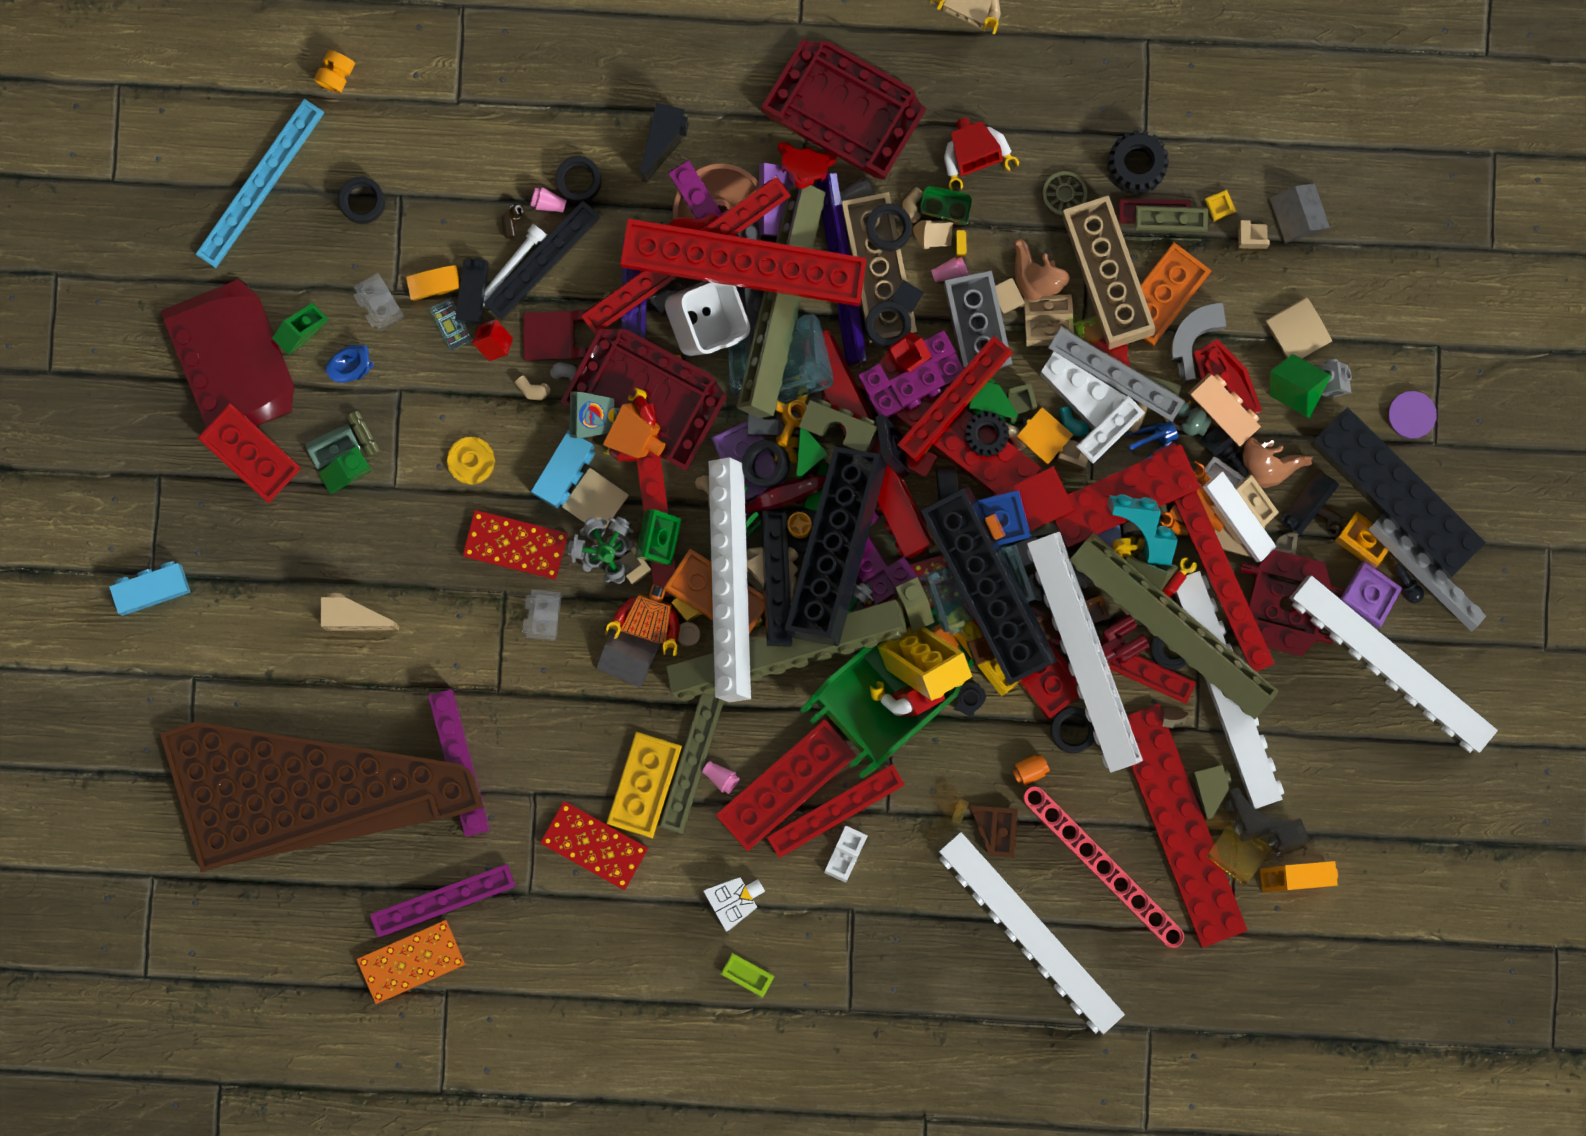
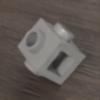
(1340, 380)

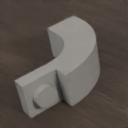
(1203, 320)

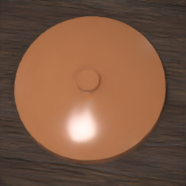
(725, 184)

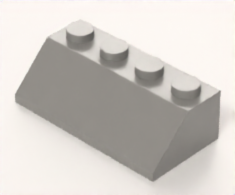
(974, 314)

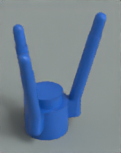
(1163, 433)

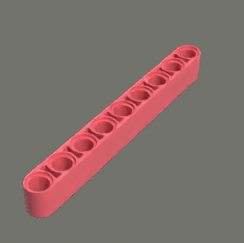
(1114, 872)

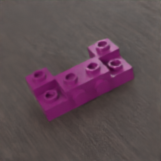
(909, 388)
(879, 576)

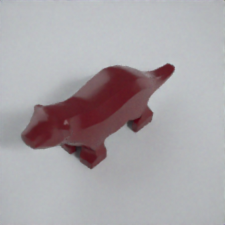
(786, 494)

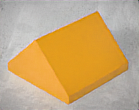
(1361, 542)

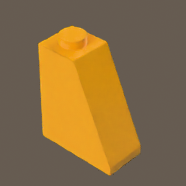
(1299, 876)

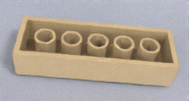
(883, 268)
(1108, 272)

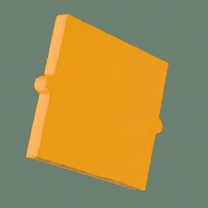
(1044, 435)

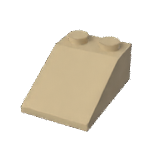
(346, 615)

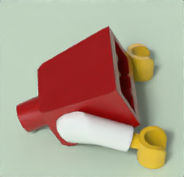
(975, 148)
(903, 701)

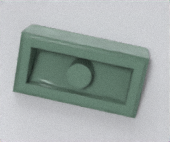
(331, 445)

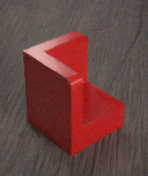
(492, 340)
(909, 352)
(923, 465)

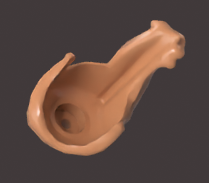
(1037, 280)
(1266, 467)

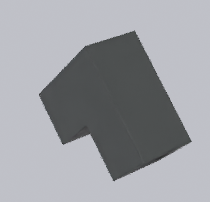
(761, 427)

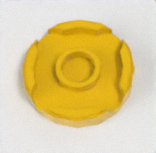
(471, 460)

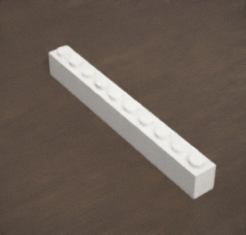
(729, 580)
(1084, 652)
(1393, 664)
(1240, 729)
(1031, 933)

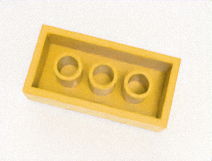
(925, 662)

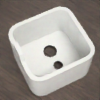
(709, 333)

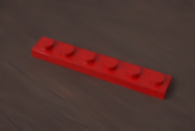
(955, 398)
(835, 811)

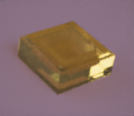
(959, 812)

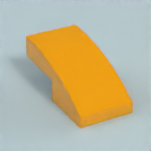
(433, 282)

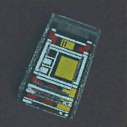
(453, 332)

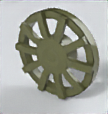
(1064, 192)

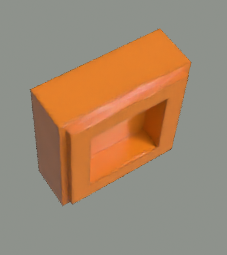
(995, 526)

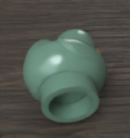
(1197, 420)

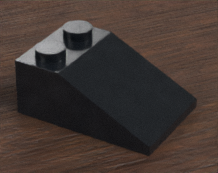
(664, 136)

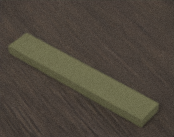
(691, 763)

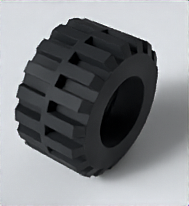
(1147, 145)

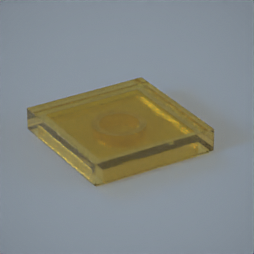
(1238, 857)

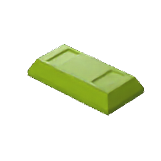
(747, 975)

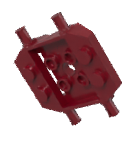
(1267, 595)

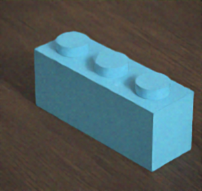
(563, 470)
(149, 588)

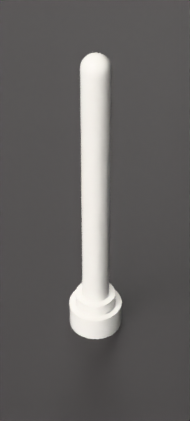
(534, 236)

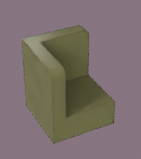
(1022, 398)

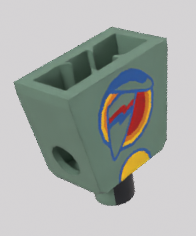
(591, 414)

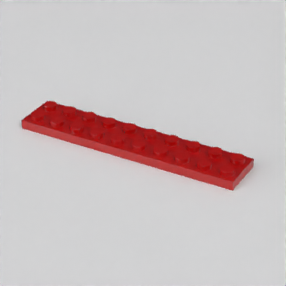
(743, 262)
(1183, 831)

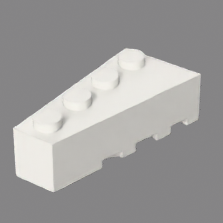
(1080, 390)

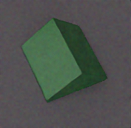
(1298, 384)
(809, 455)
(658, 537)

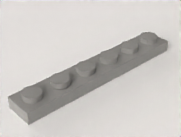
(1116, 373)
(1427, 572)

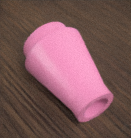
(545, 200)
(949, 270)
(723, 778)

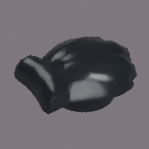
(970, 699)

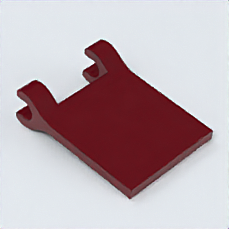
(552, 336)

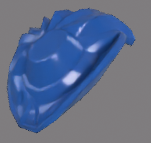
(349, 364)

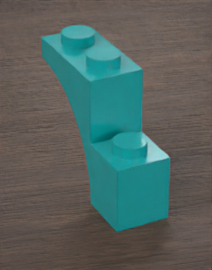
(1145, 513)

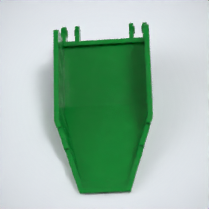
(866, 721)

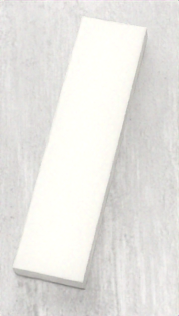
(1239, 516)

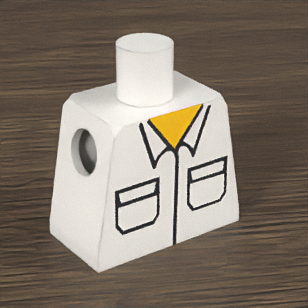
(733, 900)

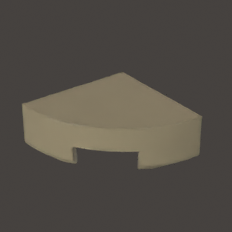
(1287, 543)
(1173, 717)

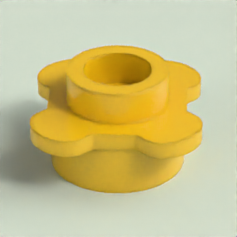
(1123, 546)

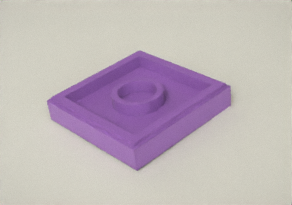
(1371, 594)

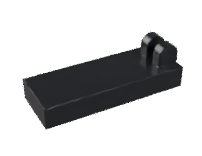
(472, 291)
(1309, 503)

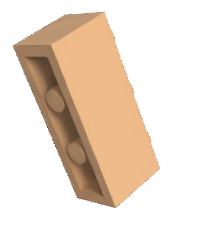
(1225, 408)

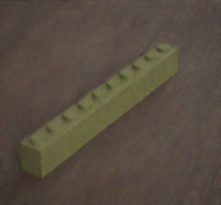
(779, 311)
(1173, 626)
(861, 629)

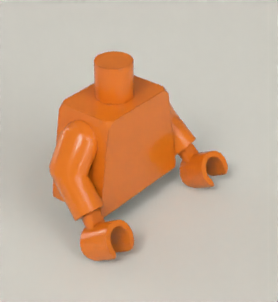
(1173, 518)

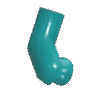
(1074, 426)

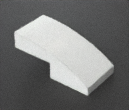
(845, 854)

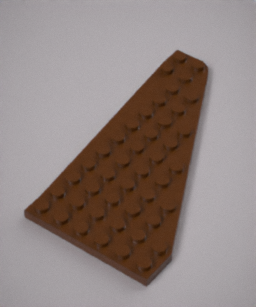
(280, 793)

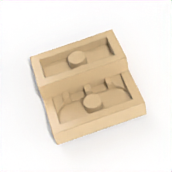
(1046, 317)
(1299, 329)
(1256, 501)

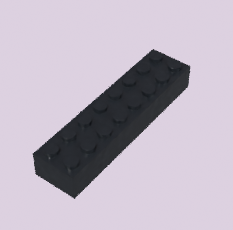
(1397, 492)
(836, 546)
(989, 585)

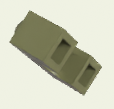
(821, 418)

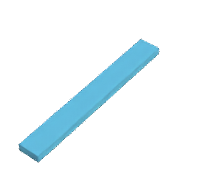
(259, 183)

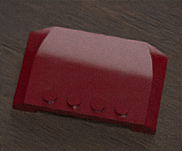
(845, 106)
(230, 354)
(682, 394)

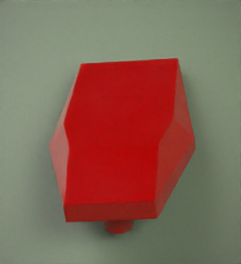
(1219, 360)

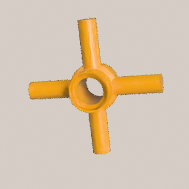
(788, 419)

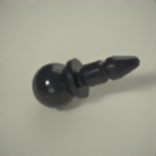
(1233, 457)
(1413, 592)

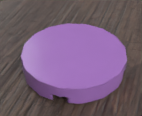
(1412, 415)

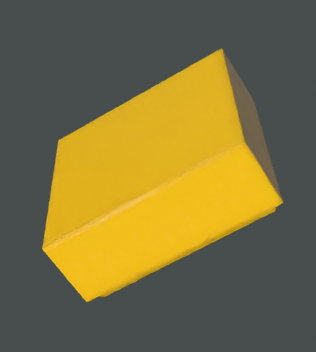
(1220, 205)
(961, 249)

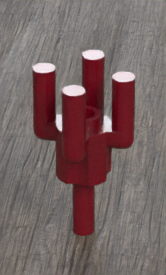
(1114, 645)

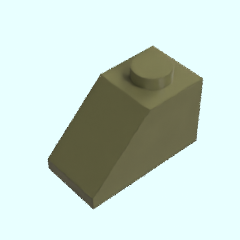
(914, 604)
(1211, 788)

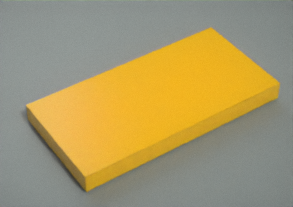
(644, 785)

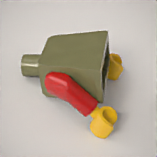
(1164, 577)

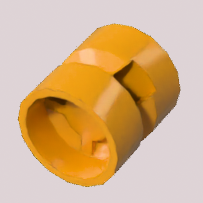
(334, 71)

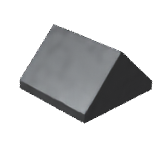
(1299, 212)
(627, 657)

